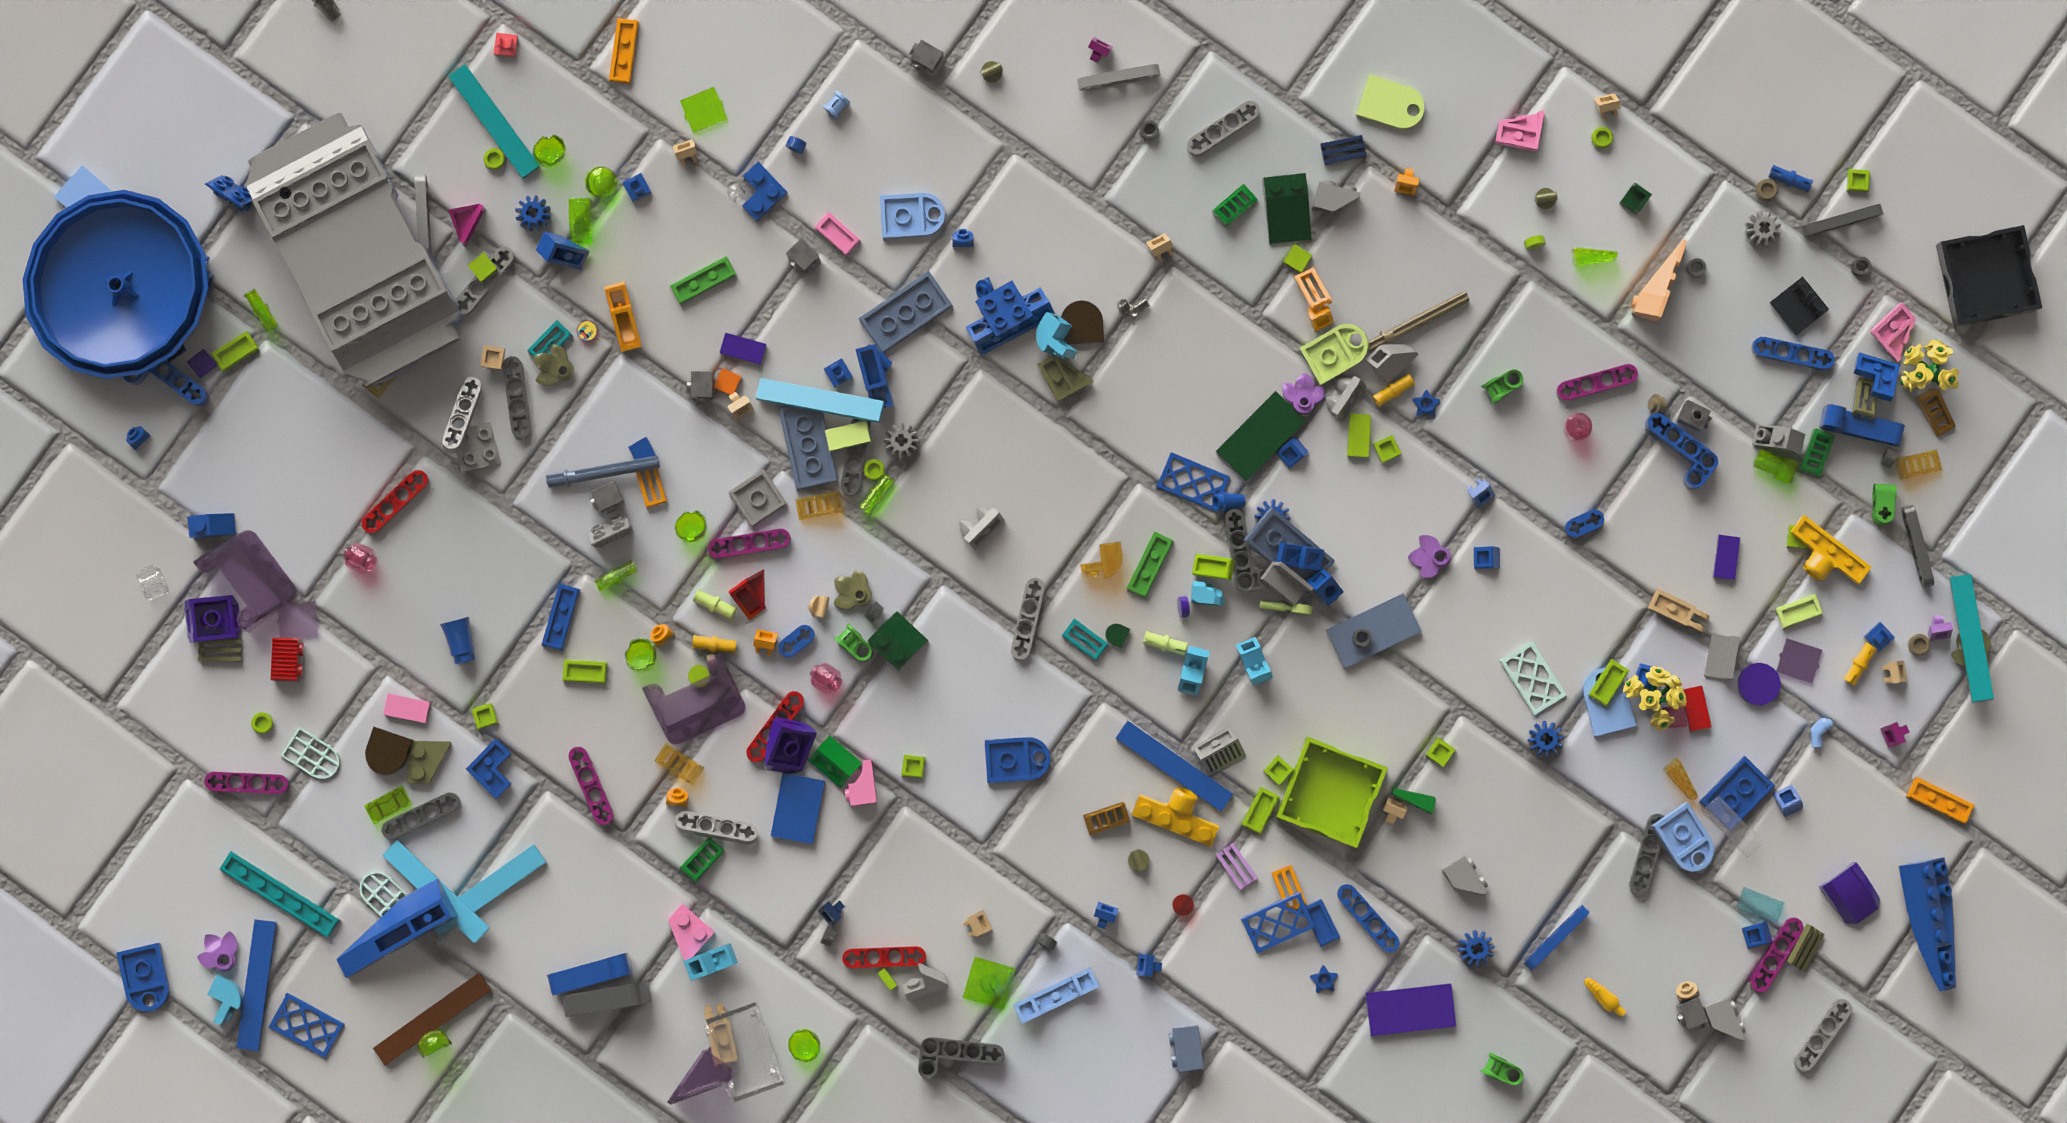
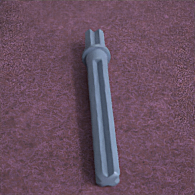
(603, 471)

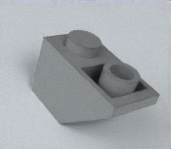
(1332, 198)
(1390, 360)
(1778, 438)
(1463, 877)
(1723, 1018)

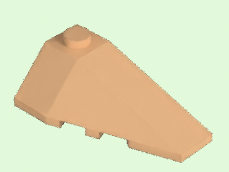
(1654, 296)

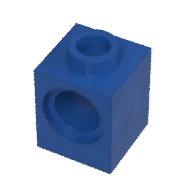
(1325, 586)

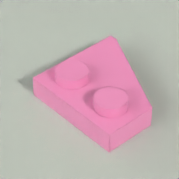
(1521, 132)
(1894, 330)
(689, 931)

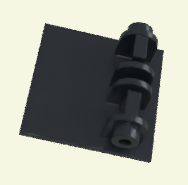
(1799, 306)

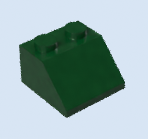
(897, 640)

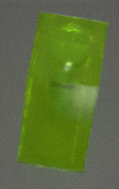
(581, 220)

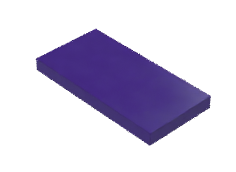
(1410, 1009)

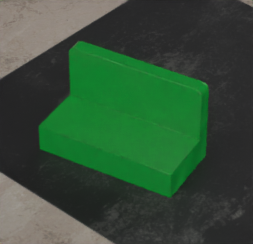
(834, 761)

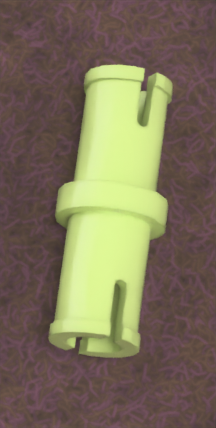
(714, 604)
(1165, 643)

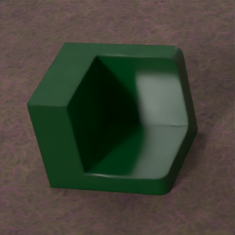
(1635, 198)

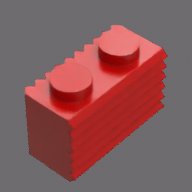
(286, 659)

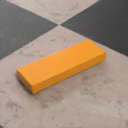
(623, 51)
(1940, 800)

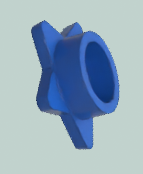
(1432, 402)
(1323, 973)

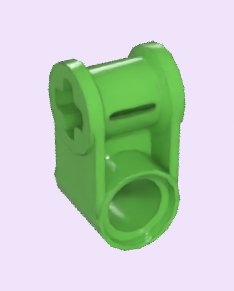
(1502, 386)
(1883, 499)
(853, 643)
(1501, 1069)

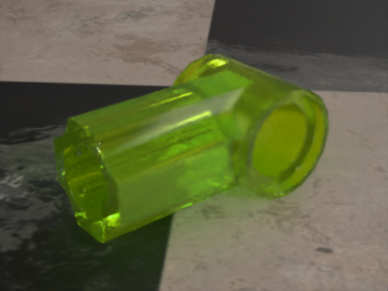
(1780, 467)

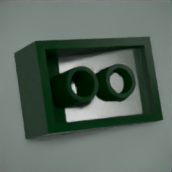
(1287, 208)

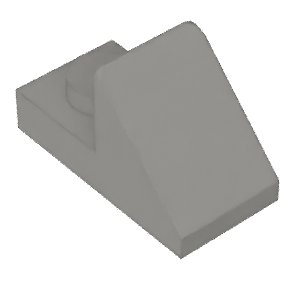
(929, 983)

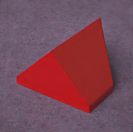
(750, 595)

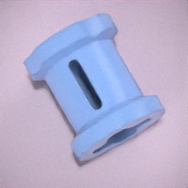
(836, 105)

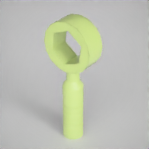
(1278, 606)

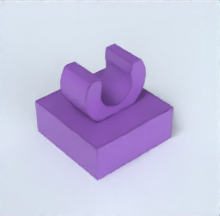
(1939, 629)

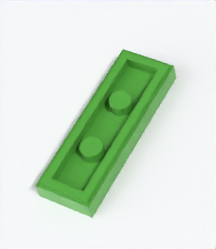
(703, 280)
(1149, 564)

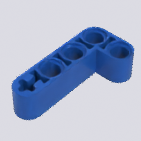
(170, 379)
(1840, 421)
(1679, 447)
(590, 974)

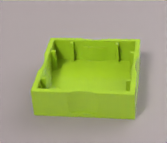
(1331, 792)

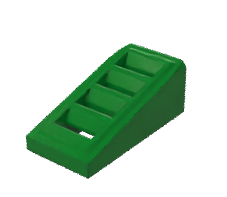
(1222, 217)
(1824, 454)
(1423, 802)
(701, 871)

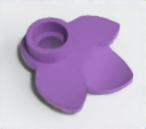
(1303, 390)
(1426, 556)
(217, 949)

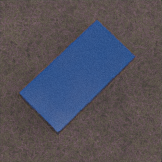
(1325, 930)

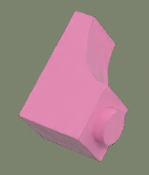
(863, 789)

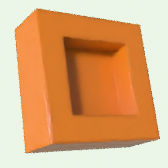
(727, 381)

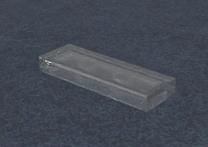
(1732, 826)

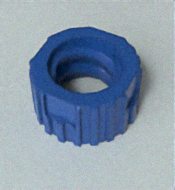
(796, 144)

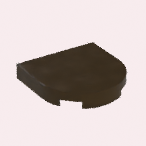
(1085, 322)
(387, 751)

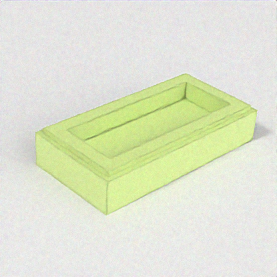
(848, 436)
(1799, 611)

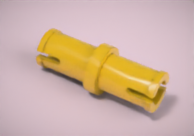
(1393, 390)
(714, 644)
(1860, 664)

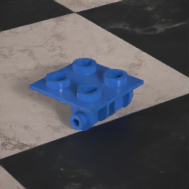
(226, 188)
(1004, 308)

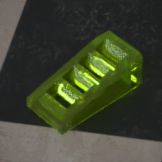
(1587, 256)

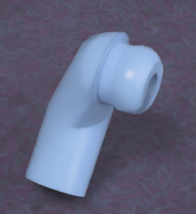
(1818, 730)

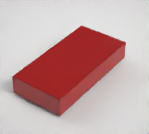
(1696, 709)

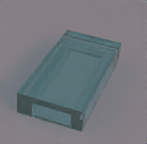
(1760, 904)

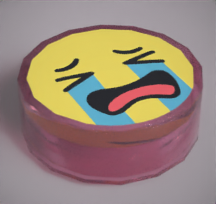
(587, 331)

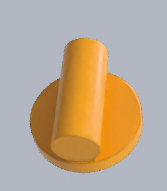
(660, 634)
(677, 797)

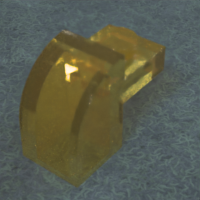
(1110, 561)

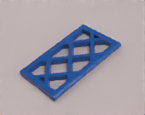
(1188, 464)
(1262, 914)
(289, 1032)

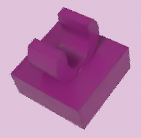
(1100, 48)
(1894, 734)

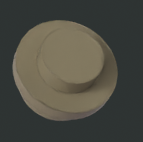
(1657, 404)

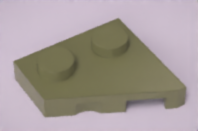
(1063, 377)
(424, 760)

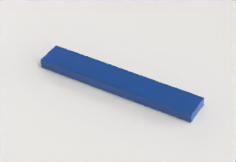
(1174, 766)
(256, 985)

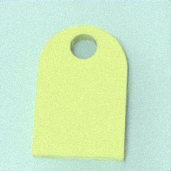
(1388, 103)
(1334, 352)

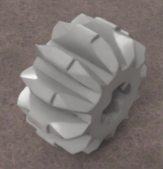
(1754, 227)
(895, 445)

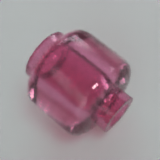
(1571, 430)
(360, 558)
(825, 678)

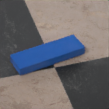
(560, 617)

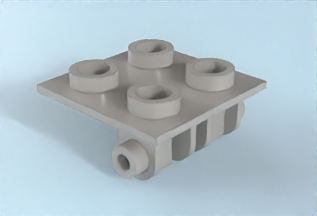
(478, 449)
(617, 525)

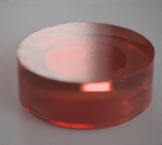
(1183, 904)

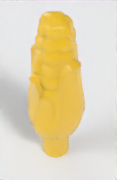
(1608, 1000)

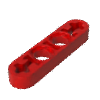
(397, 504)
(768, 724)
(884, 957)

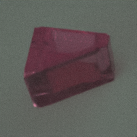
(1679, 716)

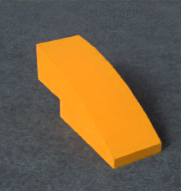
(623, 316)

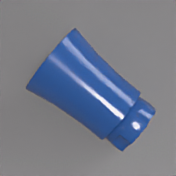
(459, 639)

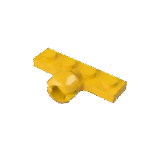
(1828, 553)
(1177, 816)

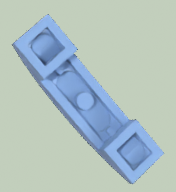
(1056, 995)

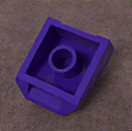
(212, 618)
(788, 745)
(1851, 894)

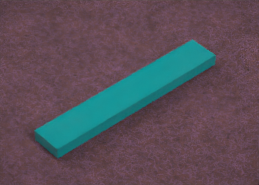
(494, 121)
(1971, 638)
(279, 894)

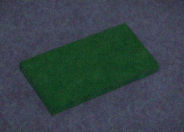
(1260, 436)

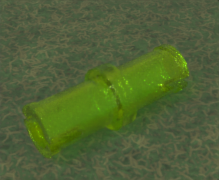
(261, 310)
(876, 494)
(616, 575)

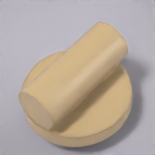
(818, 606)
(1686, 991)

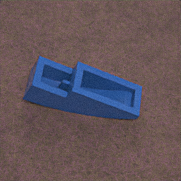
(874, 374)

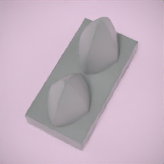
(1351, 391)
(977, 533)

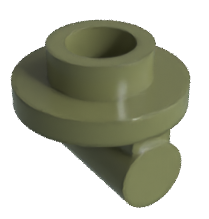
(991, 71)
(1545, 198)
(1138, 860)

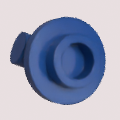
(962, 238)
(984, 287)
(137, 436)

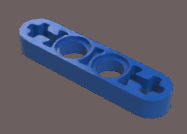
(1793, 350)
(1368, 917)
(1556, 937)

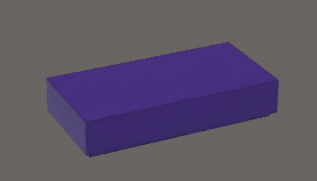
(743, 348)
(1726, 557)

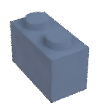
(1187, 1048)

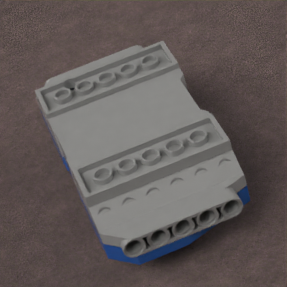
(352, 250)

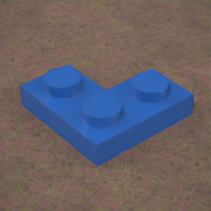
(768, 191)
(1881, 371)
(485, 768)

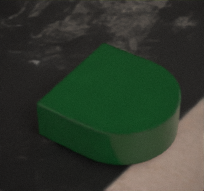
(1116, 634)

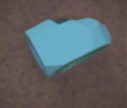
(1206, 594)

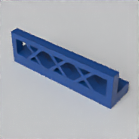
(986, 339)

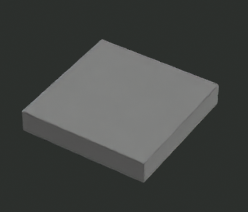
(757, 498)

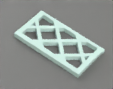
(1527, 694)

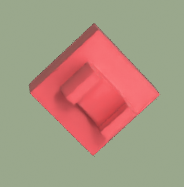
(505, 45)

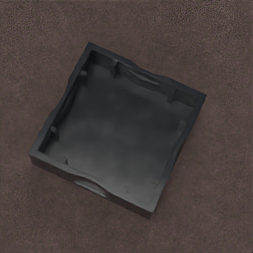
(1988, 276)

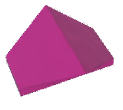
(466, 220)

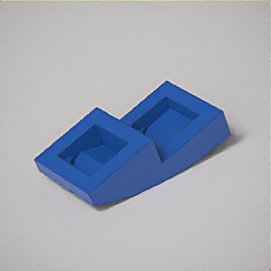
(1300, 556)

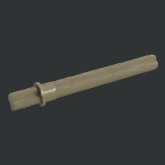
(1410, 325)

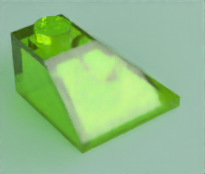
(989, 982)

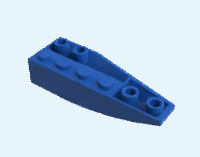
(1931, 916)
(399, 926)

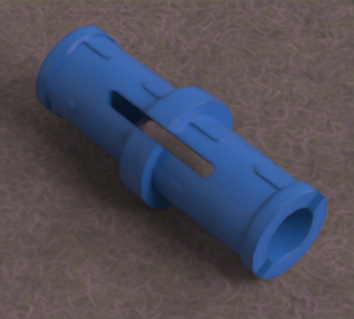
(1790, 178)

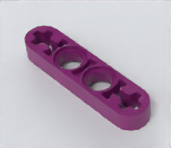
(1597, 383)
(749, 543)
(247, 779)
(594, 784)
(1773, 952)

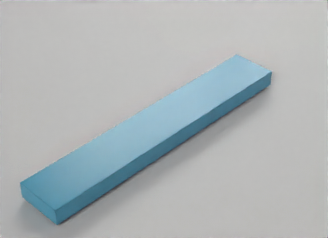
(820, 400)
(420, 876)
(499, 882)

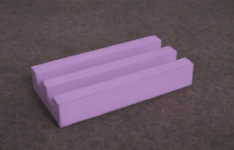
(1246, 881)

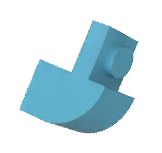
(1051, 336)
(1254, 661)
(1193, 670)
(710, 961)
(229, 994)

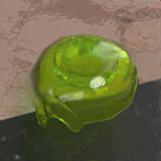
(549, 151)
(600, 181)
(691, 527)
(641, 655)
(433, 1041)
(804, 1045)

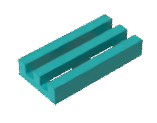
(562, 330)
(1088, 642)

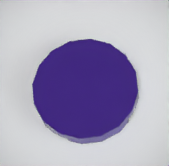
(1759, 684)

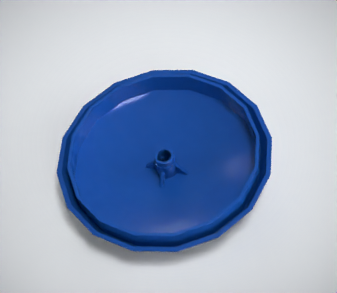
(77, 275)

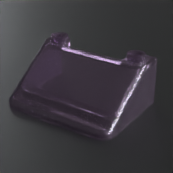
(253, 576)
(698, 705)
(704, 1075)

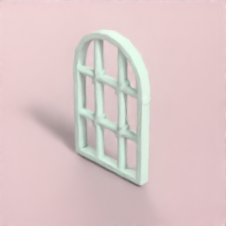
(308, 746)
(382, 886)

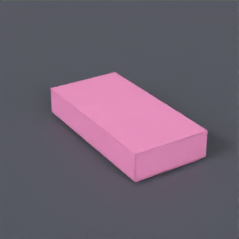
(837, 234)
(406, 708)

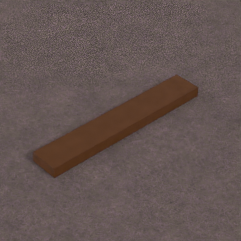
(432, 1018)

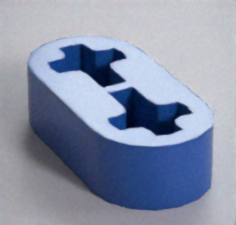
(1586, 528)
(793, 637)

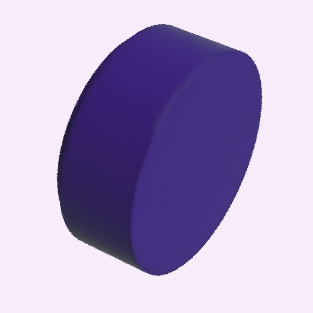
(1183, 607)

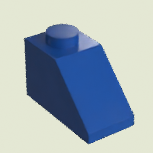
(562, 251)
(211, 525)

